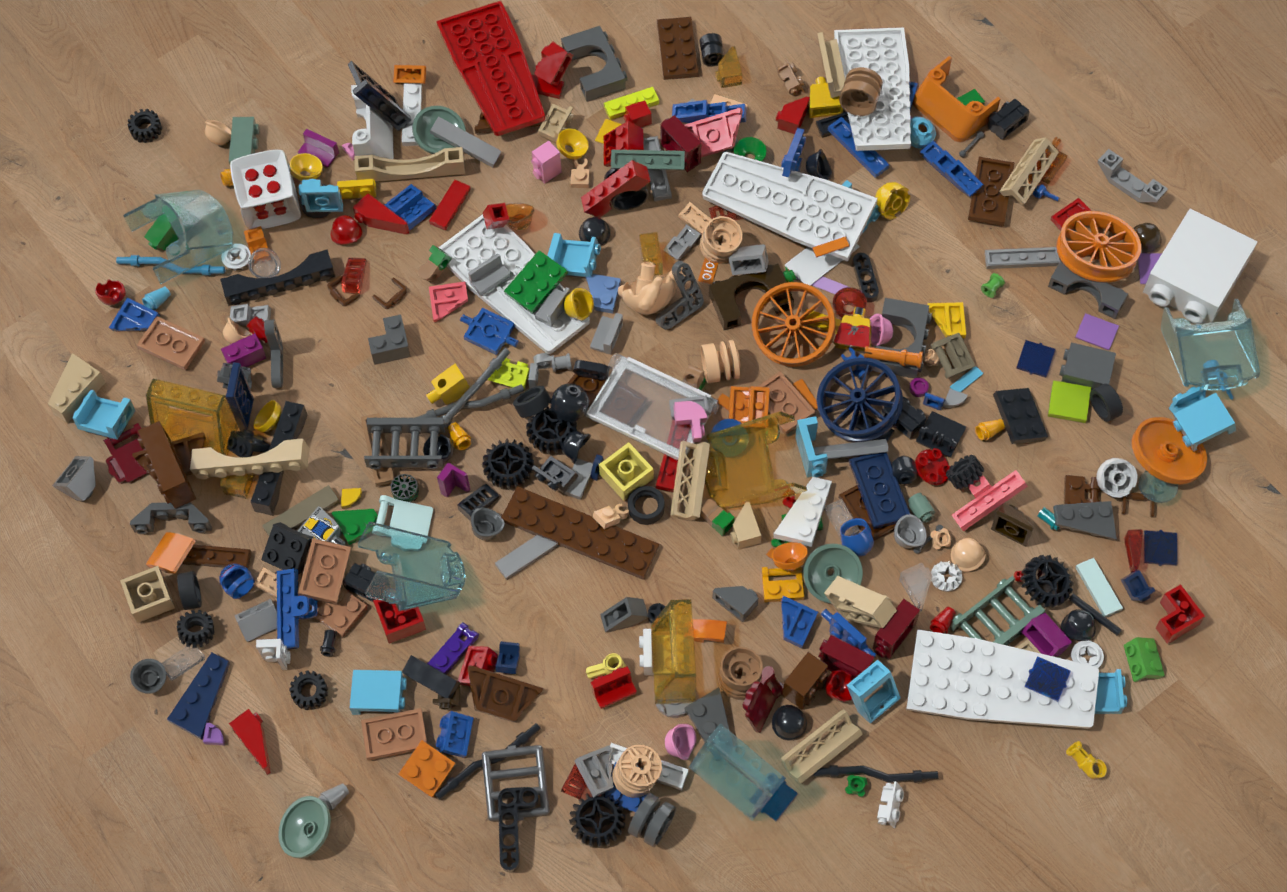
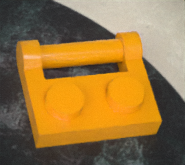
(775, 590)

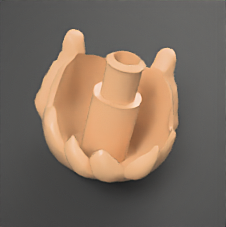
(648, 293)

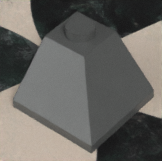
(77, 478)

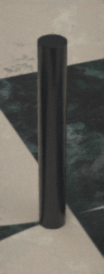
(1096, 615)

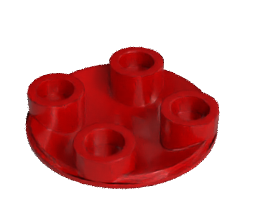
(932, 466)

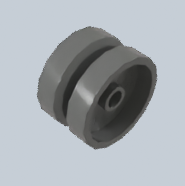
(652, 820)

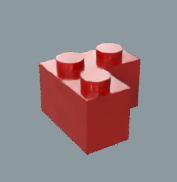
(1182, 614)
(399, 623)

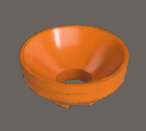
(788, 553)

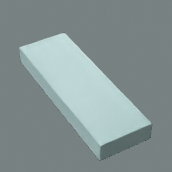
(1099, 587)

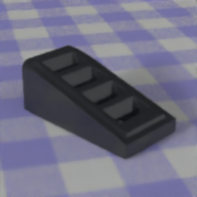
(463, 505)

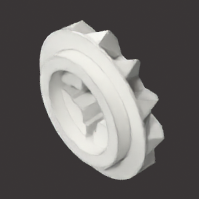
(238, 249)
(952, 582)
(1092, 649)

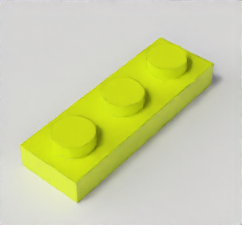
(616, 107)

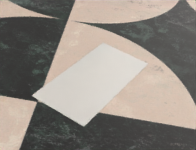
(811, 268)

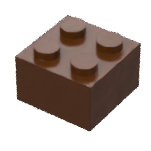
(805, 681)

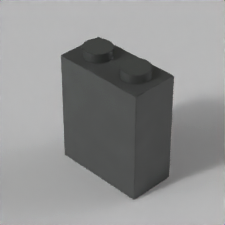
(1087, 366)

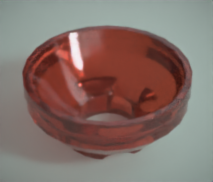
(848, 296)

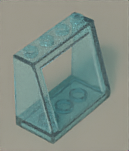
(736, 772)

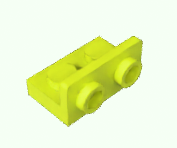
(511, 374)

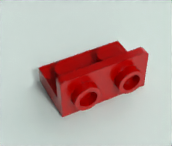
(479, 657)

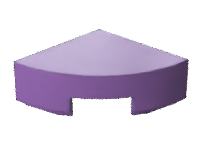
(213, 735)

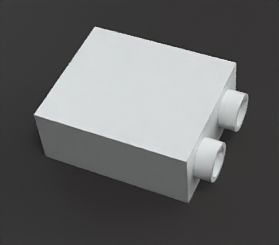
(1199, 267)

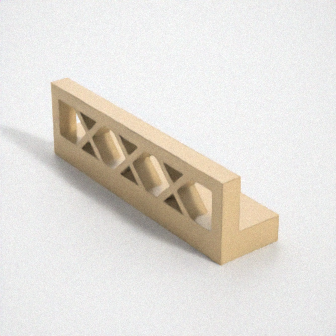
(832, 65)
(1027, 166)
(696, 482)
(822, 750)

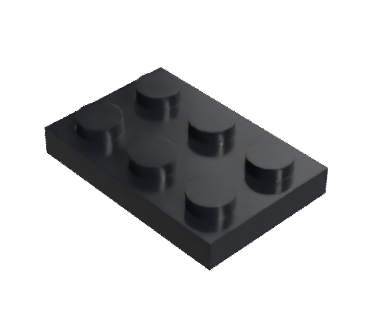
(1020, 415)

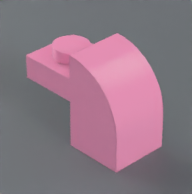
(691, 413)

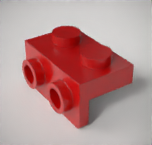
(613, 687)

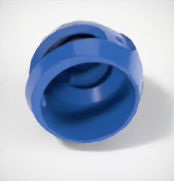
(861, 543)
(236, 580)

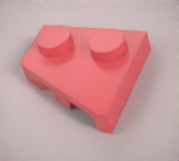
(447, 298)

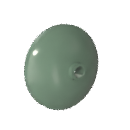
(425, 120)
(835, 556)
(304, 827)

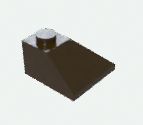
(1012, 524)

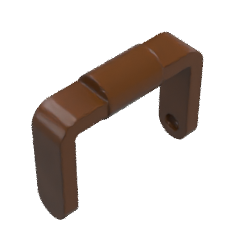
(337, 296)
(398, 296)
(1137, 496)

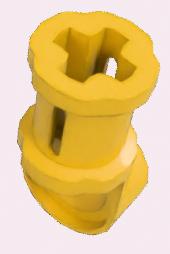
(1086, 761)

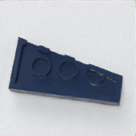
(198, 700)

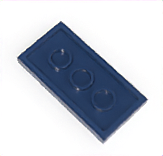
(239, 397)
(879, 489)

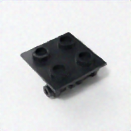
(941, 433)

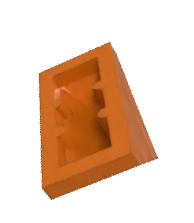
(409, 74)

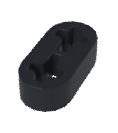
(591, 370)

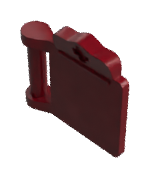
(122, 463)
(761, 699)

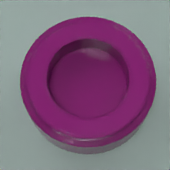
(918, 387)

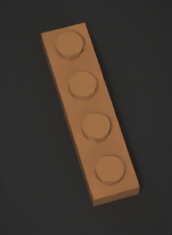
(383, 475)

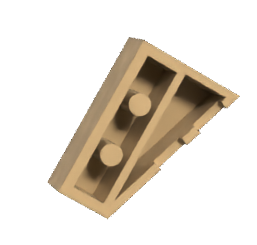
(73, 386)
(859, 603)

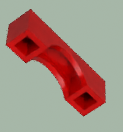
(628, 178)

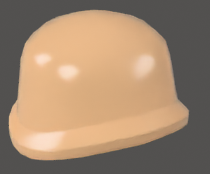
(217, 132)
(234, 332)
(967, 554)

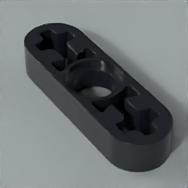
(863, 285)

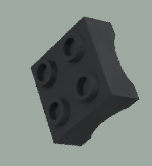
(286, 548)

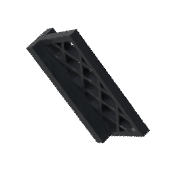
(378, 98)

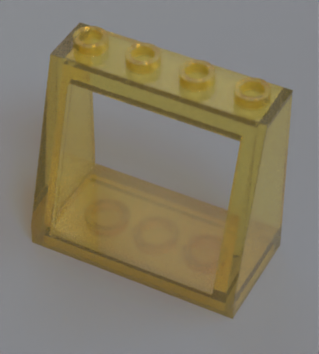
(184, 424)
(674, 654)

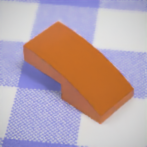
(255, 239)
(709, 630)

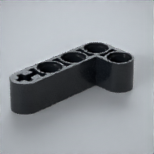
(512, 829)

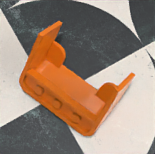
(947, 111)

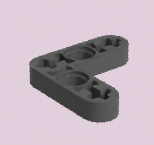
(686, 299)
(276, 346)

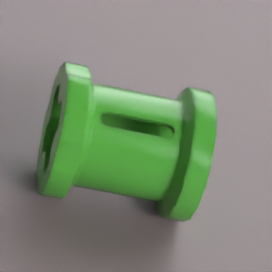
(992, 285)

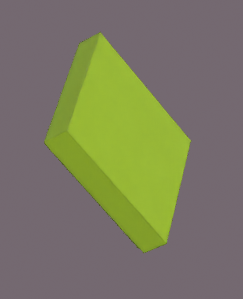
(1069, 401)

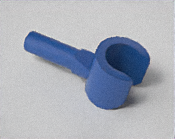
(1041, 190)

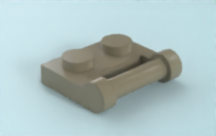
(957, 352)

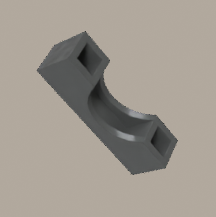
(1109, 298)

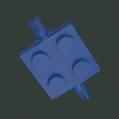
(489, 331)
(846, 632)

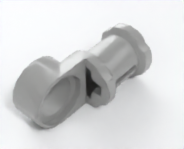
(545, 361)

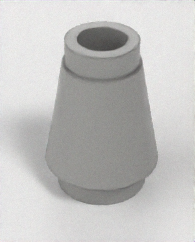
(334, 796)

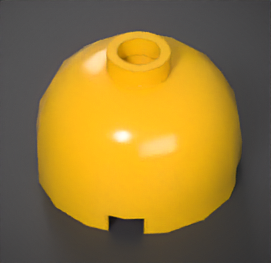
(891, 199)

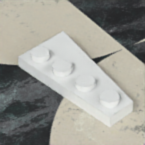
(804, 516)

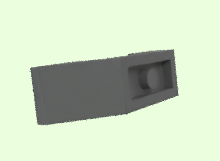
(145, 519)

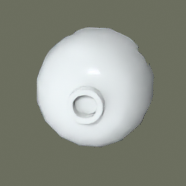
(1116, 477)

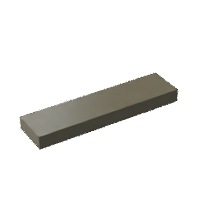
(302, 511)

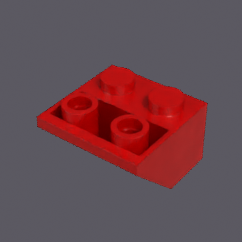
(624, 137)

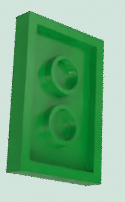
(535, 282)

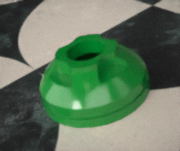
(751, 146)

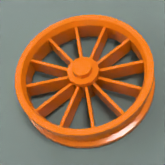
(1098, 246)
(793, 324)

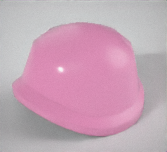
(881, 330)
(680, 741)

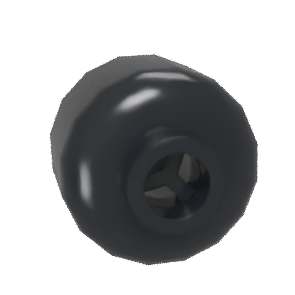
(904, 470)

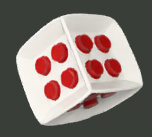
(265, 189)

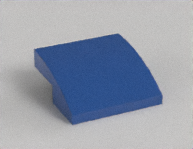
(411, 206)

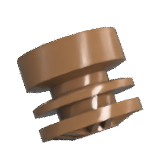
(861, 91)
(740, 662)

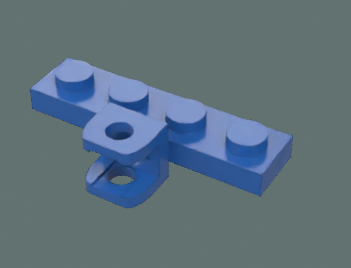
(868, 158)
(791, 161)
(291, 608)

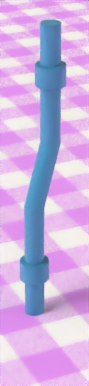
(136, 260)

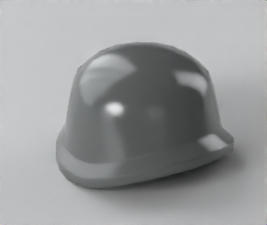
(486, 523)
(148, 676)

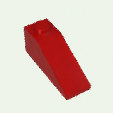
(378, 216)
(251, 734)

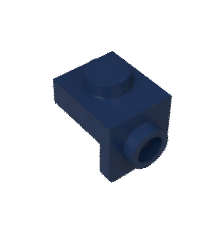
(1137, 586)
(508, 657)

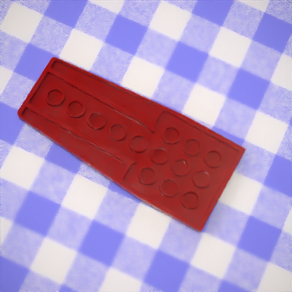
(493, 67)

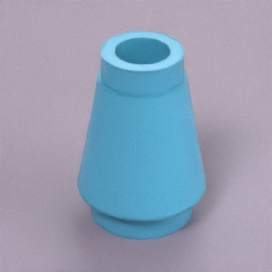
(156, 298)

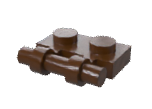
(1075, 490)

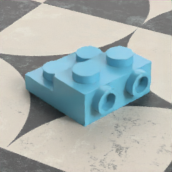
(319, 197)

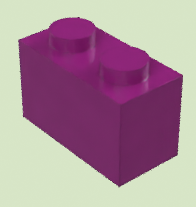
(245, 351)
(1046, 636)

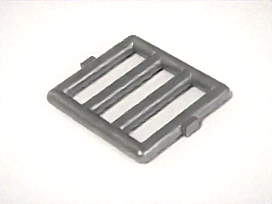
(490, 775)

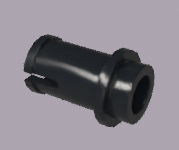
(327, 648)

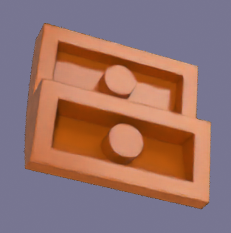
(748, 403)
(171, 552)

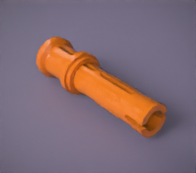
(902, 357)

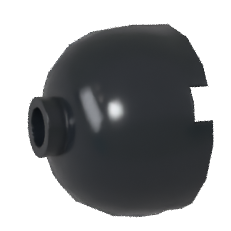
(570, 402)

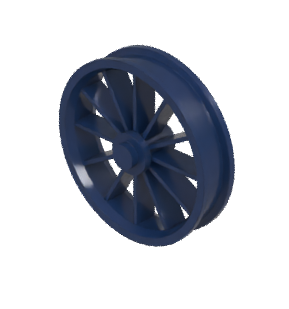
(860, 399)

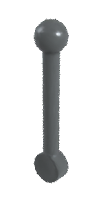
(980, 135)
(917, 550)

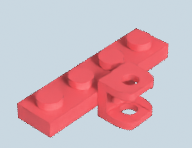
(988, 498)

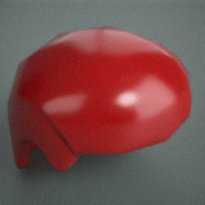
(111, 292)
(837, 687)

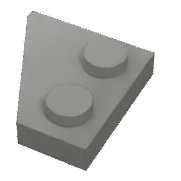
(596, 770)

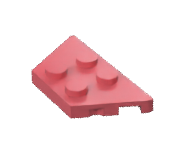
(717, 132)

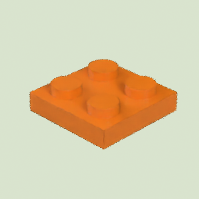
(427, 768)

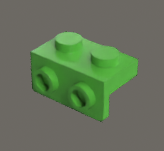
(1143, 659)

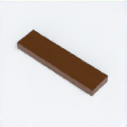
(217, 556)

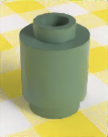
(921, 507)

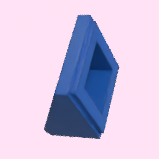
(933, 401)

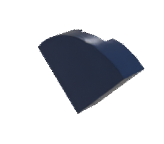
(595, 468)

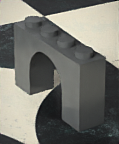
(595, 43)
(913, 318)

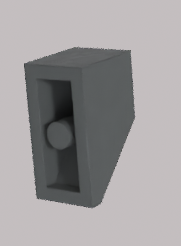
(736, 600)
(624, 614)

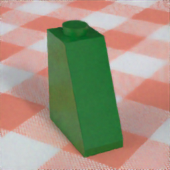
(161, 234)

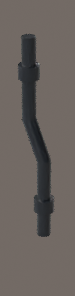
(916, 775)
(453, 783)

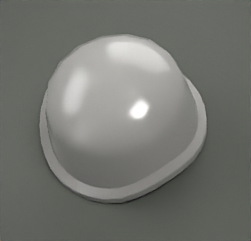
(909, 532)

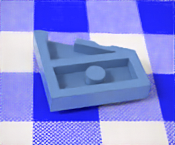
(604, 292)

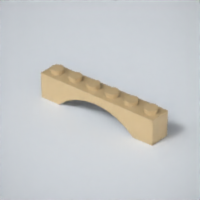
(443, 163)
(286, 456)

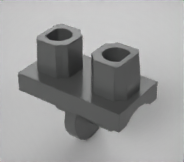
(224, 375)

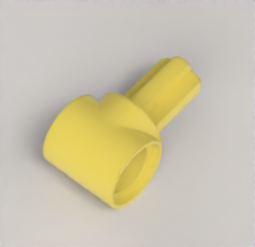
(606, 667)

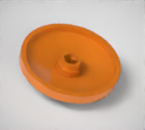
(1164, 453)

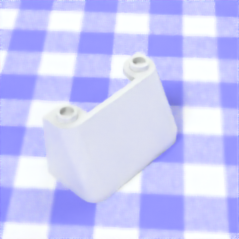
(377, 137)

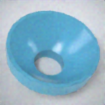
(918, 138)

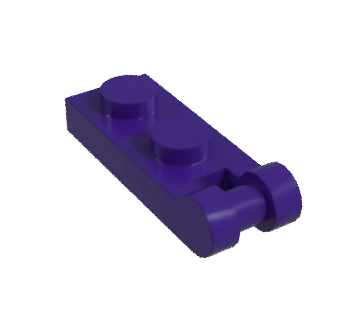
(453, 649)

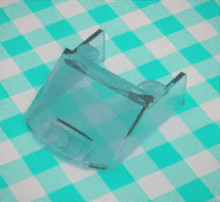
(198, 223)
(1213, 353)
(421, 565)

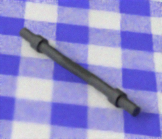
(494, 365)
(504, 394)

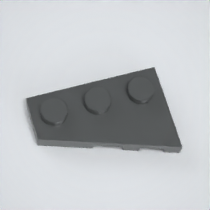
(1087, 517)
(707, 713)

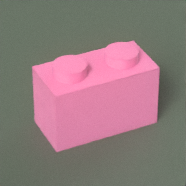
(546, 162)

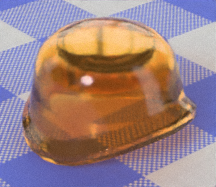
(519, 215)

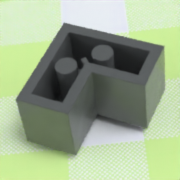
(391, 345)

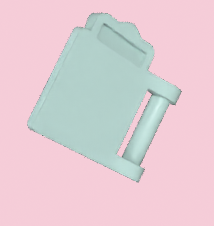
(406, 515)

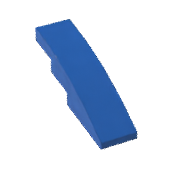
(699, 110)
(951, 169)

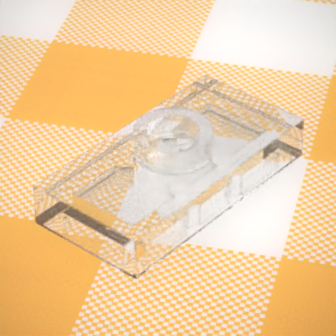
(838, 516)
(182, 661)

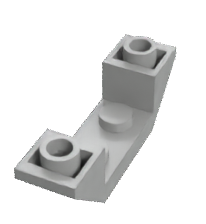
(1128, 183)

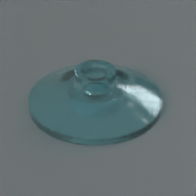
(1165, 491)

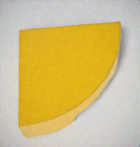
(350, 496)

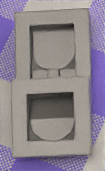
(683, 243)
(244, 313)

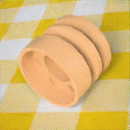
(721, 230)
(720, 361)
(631, 779)

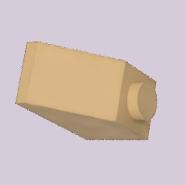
(745, 528)

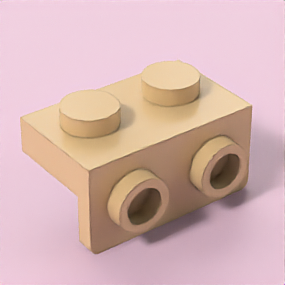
(555, 122)

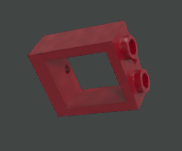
(677, 137)
(896, 630)
(844, 657)

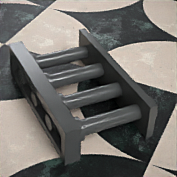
(397, 426)

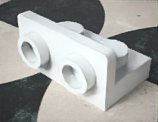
(274, 650)

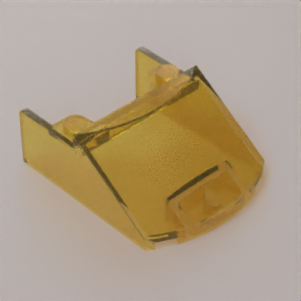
(741, 464)

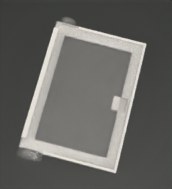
(638, 405)

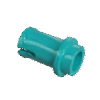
(1048, 517)

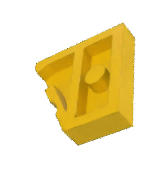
(949, 318)

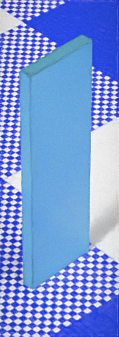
(967, 379)

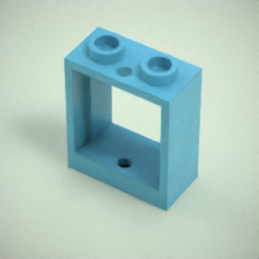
(868, 682)

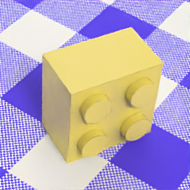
(626, 471)

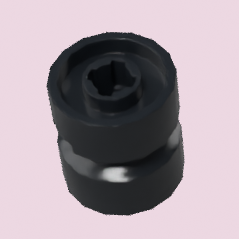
(711, 48)

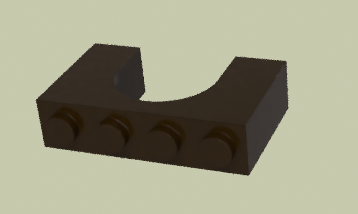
(724, 294)

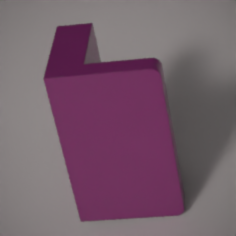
(320, 147)
(452, 477)

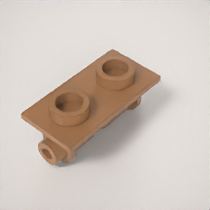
(787, 72)

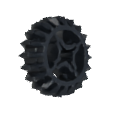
(546, 437)
(522, 464)
(1049, 574)
(589, 820)

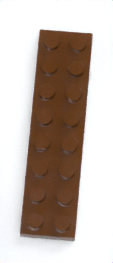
(580, 532)

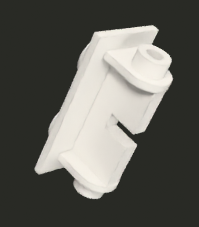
(892, 795)

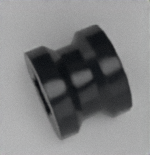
(654, 610)

